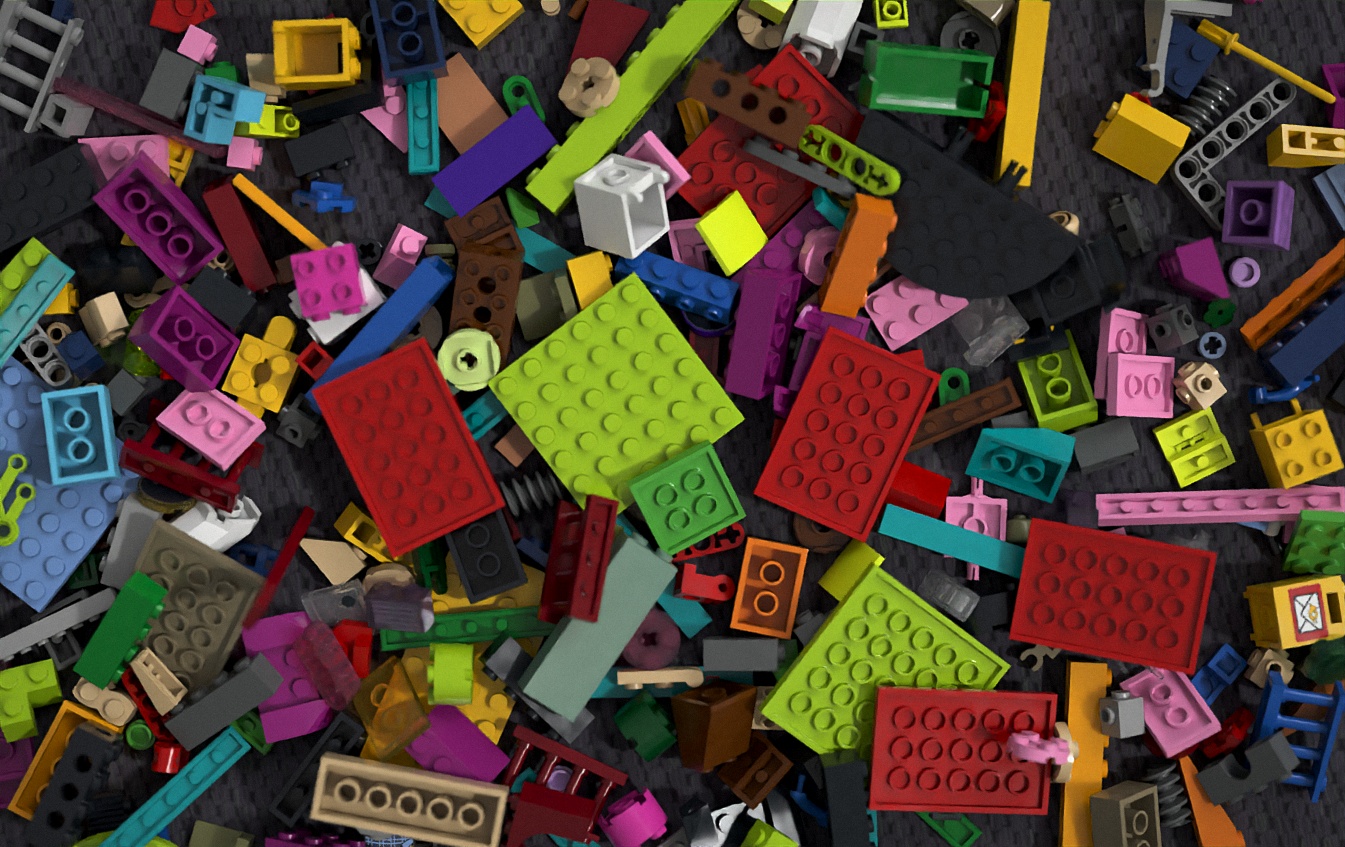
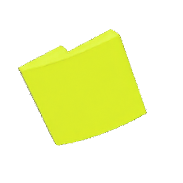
(731, 233)
(1199, 458)
(848, 568)

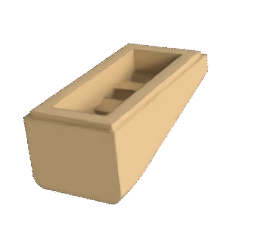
(158, 681)

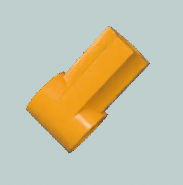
(694, 118)

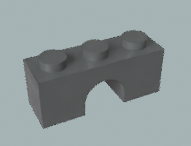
(1269, 760)

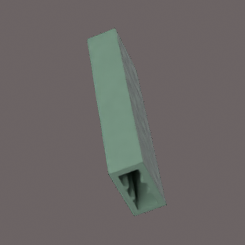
(582, 652)

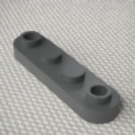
(788, 160)

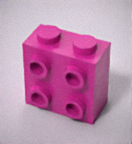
(329, 282)

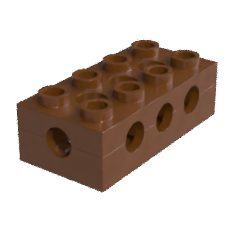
(787, 128)
(501, 299)

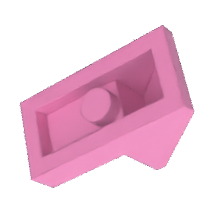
(400, 256)

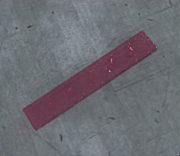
(136, 115)

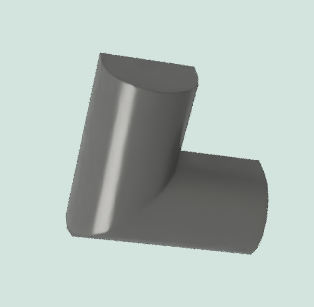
(67, 648)

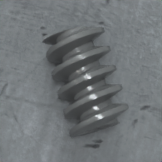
(1204, 104)
(533, 492)
(1168, 791)

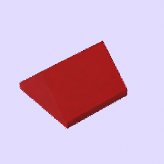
(918, 490)

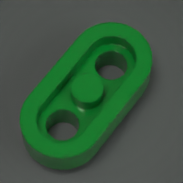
(529, 96)
(948, 394)

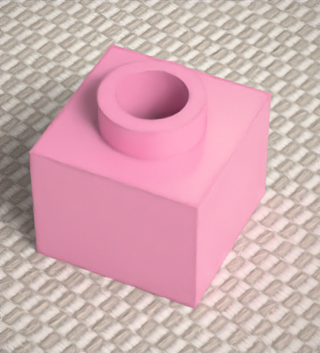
(198, 45)
(244, 154)

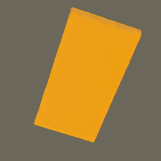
(278, 213)

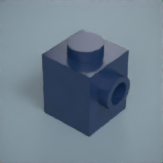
(80, 354)

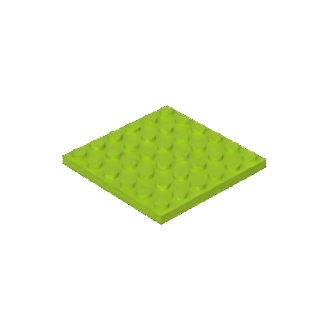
(614, 394)
(872, 639)

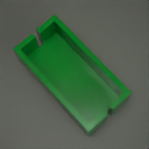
(925, 79)

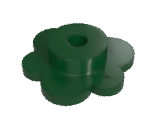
(1219, 312)

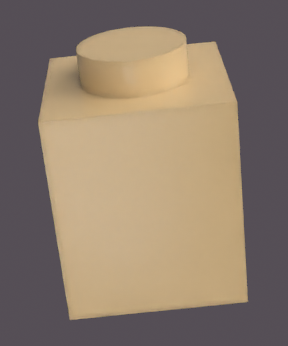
(262, 77)
(335, 558)

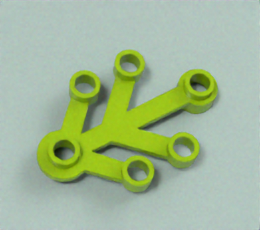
(12, 515)

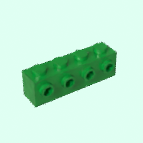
(120, 630)

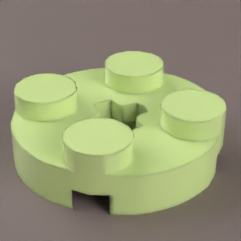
(478, 344)

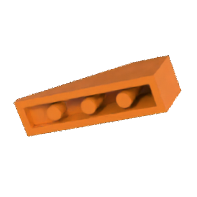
(1210, 823)

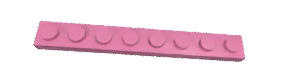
(1216, 506)

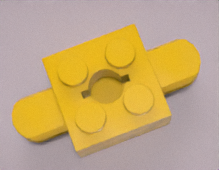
(265, 368)

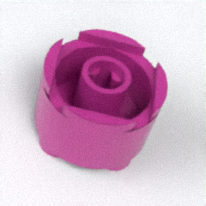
(634, 819)

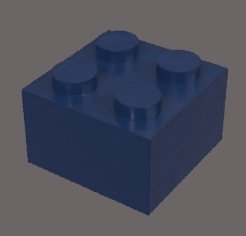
(1185, 62)

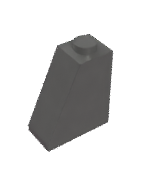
(742, 653)

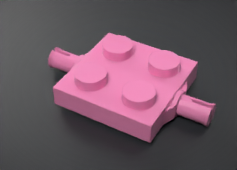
(977, 514)

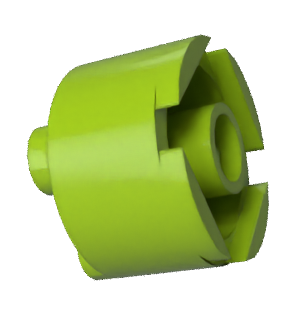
(450, 674)

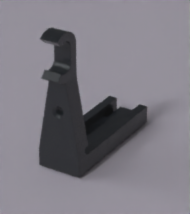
(354, 98)

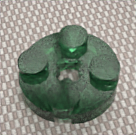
(1326, 661)

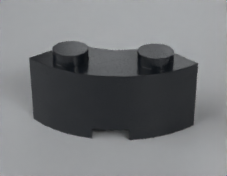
(992, 611)

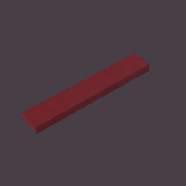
(277, 568)

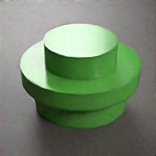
(140, 735)

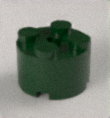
(646, 725)

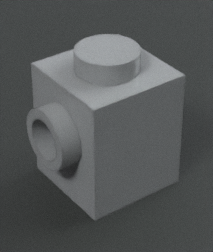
(66, 115)
(1122, 714)

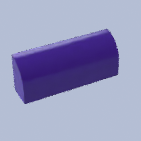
(494, 160)

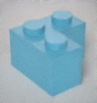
(217, 107)

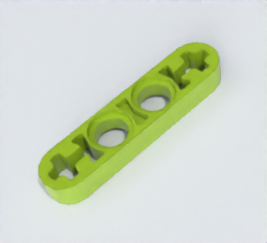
(846, 163)

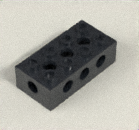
(47, 824)

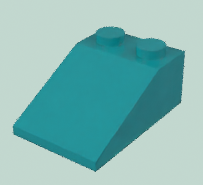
(1022, 460)

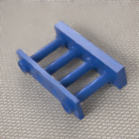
(1270, 718)

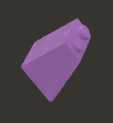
(1258, 215)

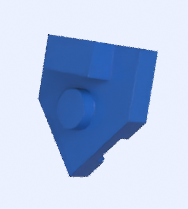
(324, 197)

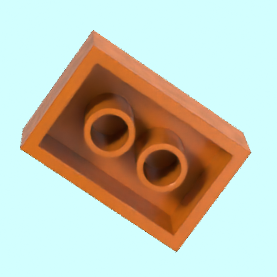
(768, 587)

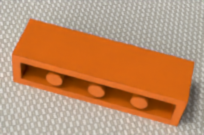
(856, 255)

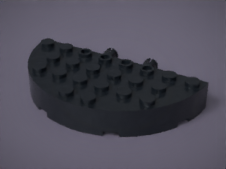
(953, 222)

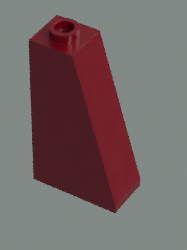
(608, 32)
(240, 233)

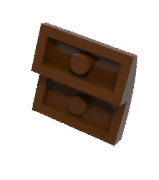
(485, 225)
(755, 770)

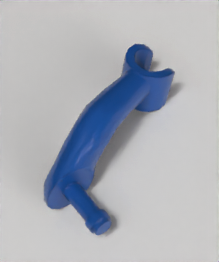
(1259, 395)
(807, 805)

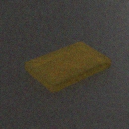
(390, 709)

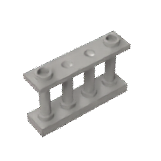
(71, 36)

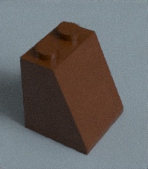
(713, 722)

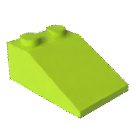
(1058, 390)

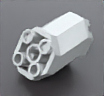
(822, 31)
(218, 527)

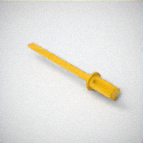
(1228, 42)

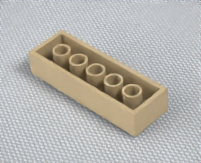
(409, 802)

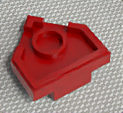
(179, 14)
(994, 113)
(356, 642)
(1231, 734)

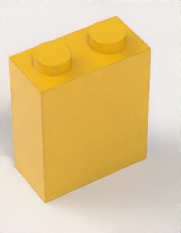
(1140, 138)

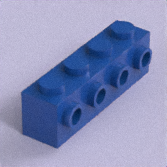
(683, 285)

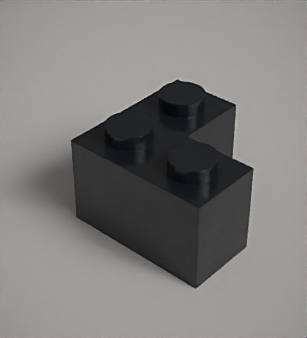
(224, 300)

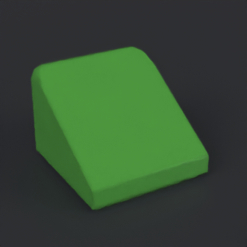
(522, 209)

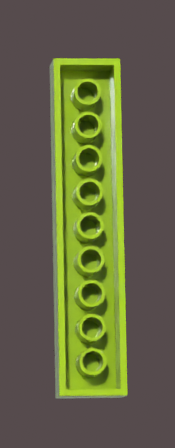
(640, 86)

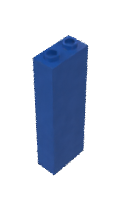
(392, 321)

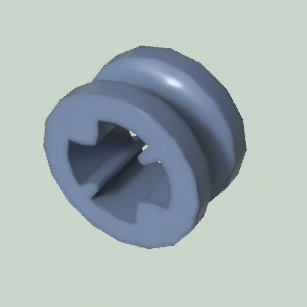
(1205, 339)

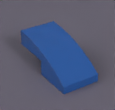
(1218, 673)

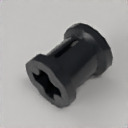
(378, 249)

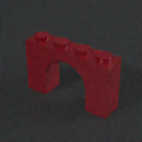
(547, 812)

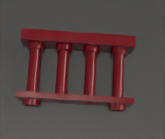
(180, 475)
(578, 560)
(581, 766)

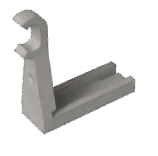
(1158, 29)

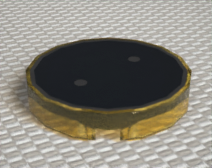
(162, 498)

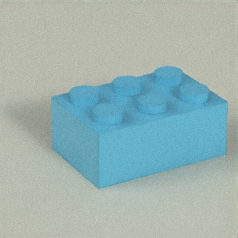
(80, 436)

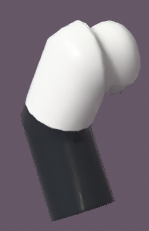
(1271, 537)

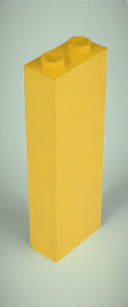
(1022, 87)

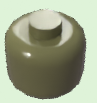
(1018, 530)

